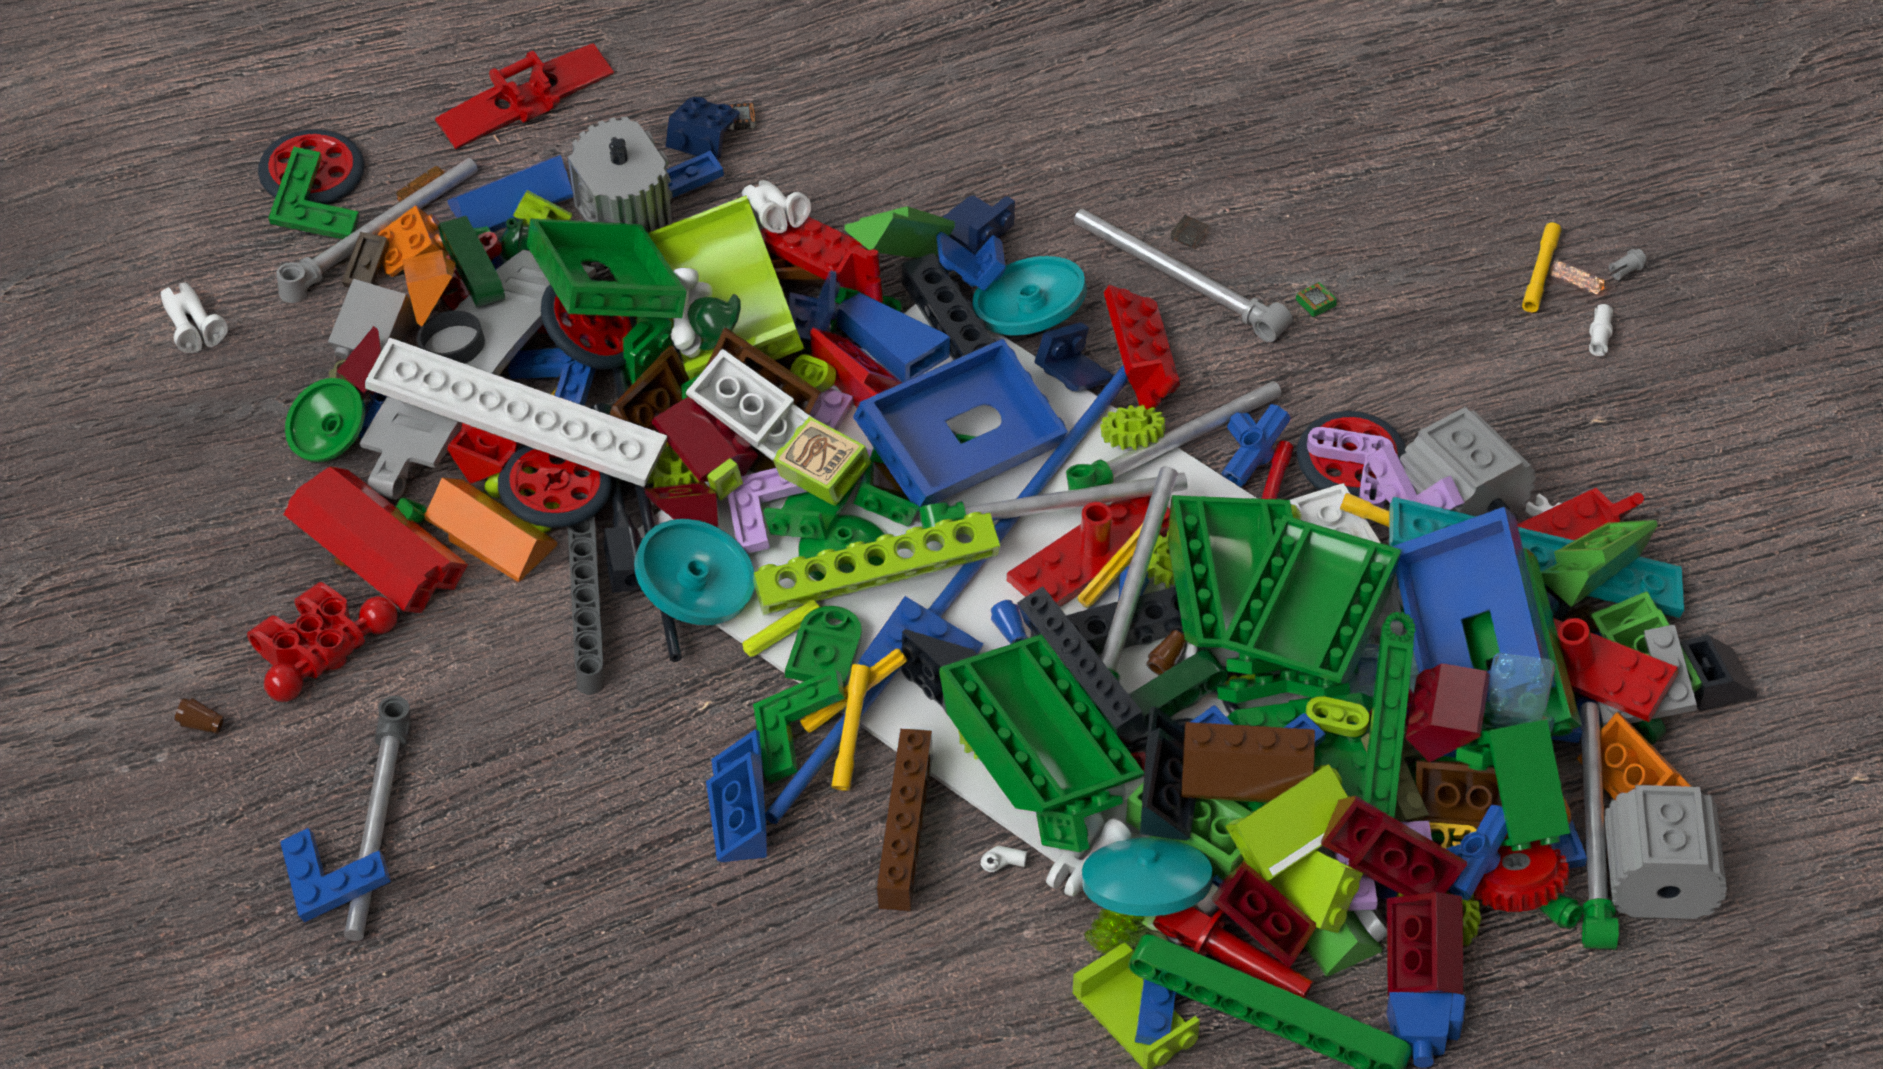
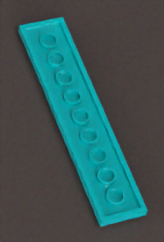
(1660, 579)

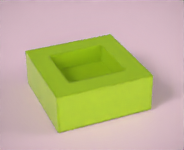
(725, 479)

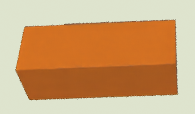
(426, 280)
(487, 528)
(1631, 760)

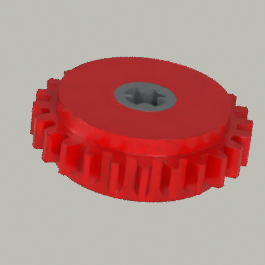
(1524, 878)

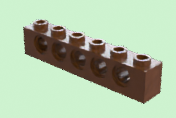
(905, 820)

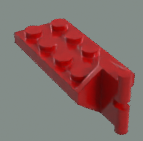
(823, 249)
(1142, 345)
(1581, 515)

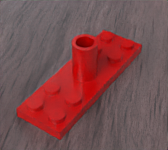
(1081, 554)
(1613, 671)

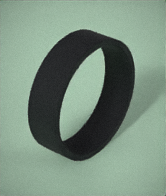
(451, 319)

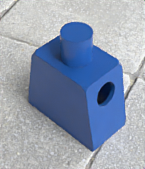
(1420, 1022)

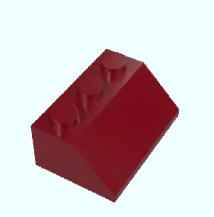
(703, 439)
(1446, 709)
(1264, 913)
(1425, 943)

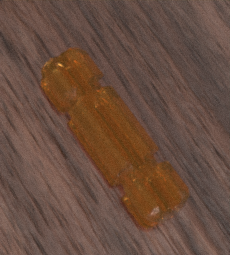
(419, 182)
(1577, 277)

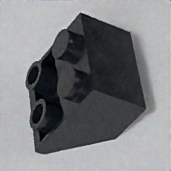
(1719, 671)

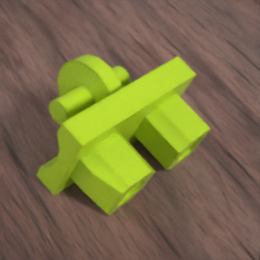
(536, 207)

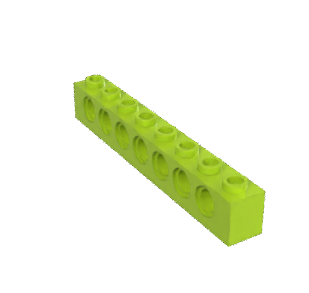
(775, 598)

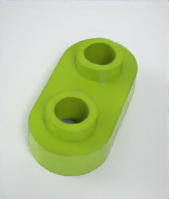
(814, 371)
(1338, 715)

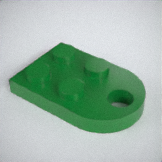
(824, 645)

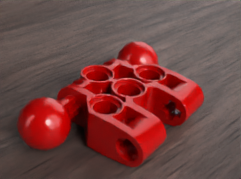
(317, 639)

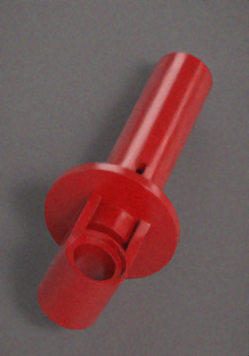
(1207, 936)

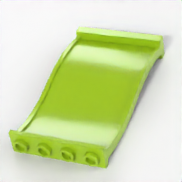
(733, 259)

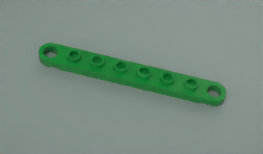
(1388, 715)

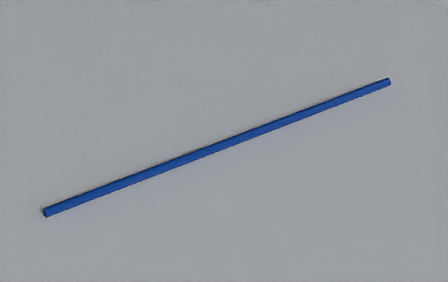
(952, 590)

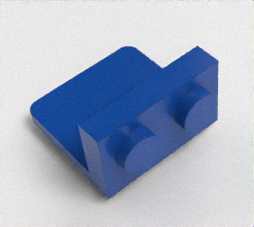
(975, 269)

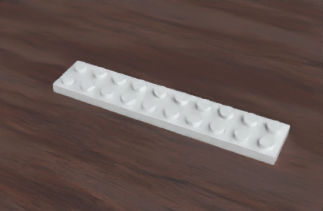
(516, 412)

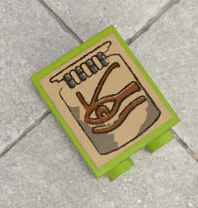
(822, 460)

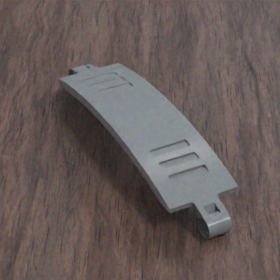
(421, 436)

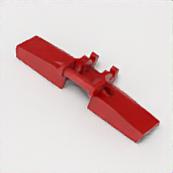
(481, 115)

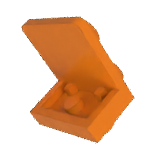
(409, 237)

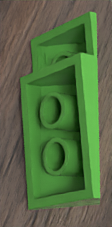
(901, 232)
(1596, 558)
(1626, 625)
(1342, 949)

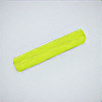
(778, 629)

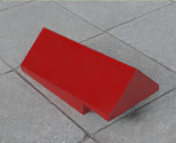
(855, 370)
(480, 452)

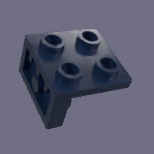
(1062, 358)

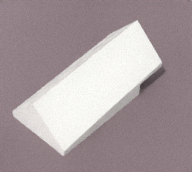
(747, 403)

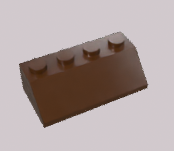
(1244, 761)

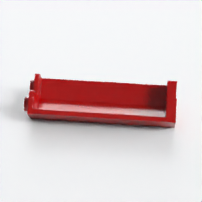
(374, 538)

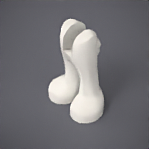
(775, 208)
(682, 332)
(186, 336)
(1070, 861)

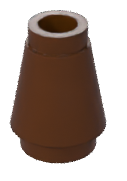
(1166, 653)
(197, 716)

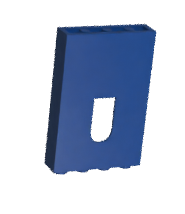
(920, 448)
(1464, 574)

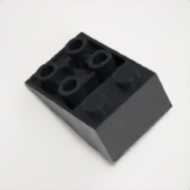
(924, 660)

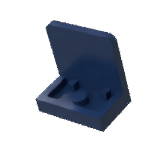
(699, 126)
(979, 221)
(815, 312)

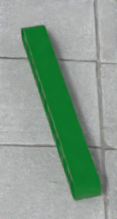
(1267, 1006)

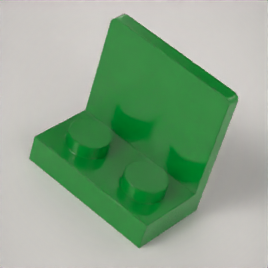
(651, 347)
(1065, 824)

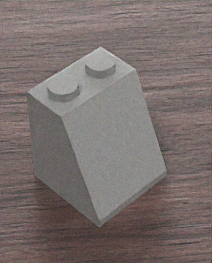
(367, 307)

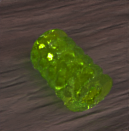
(1109, 929)

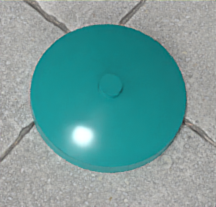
(1031, 296)
(694, 572)
(1147, 876)

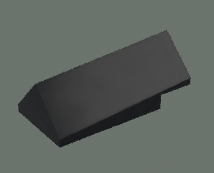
(1163, 808)

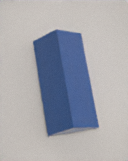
(497, 201)
(738, 801)

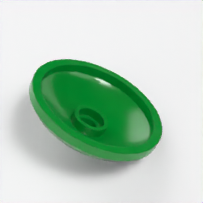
(324, 420)
(845, 531)

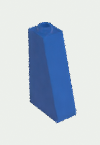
(893, 338)

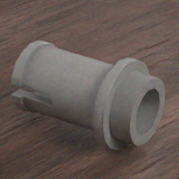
(1632, 261)

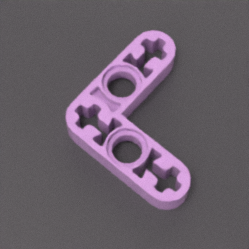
(1366, 444)

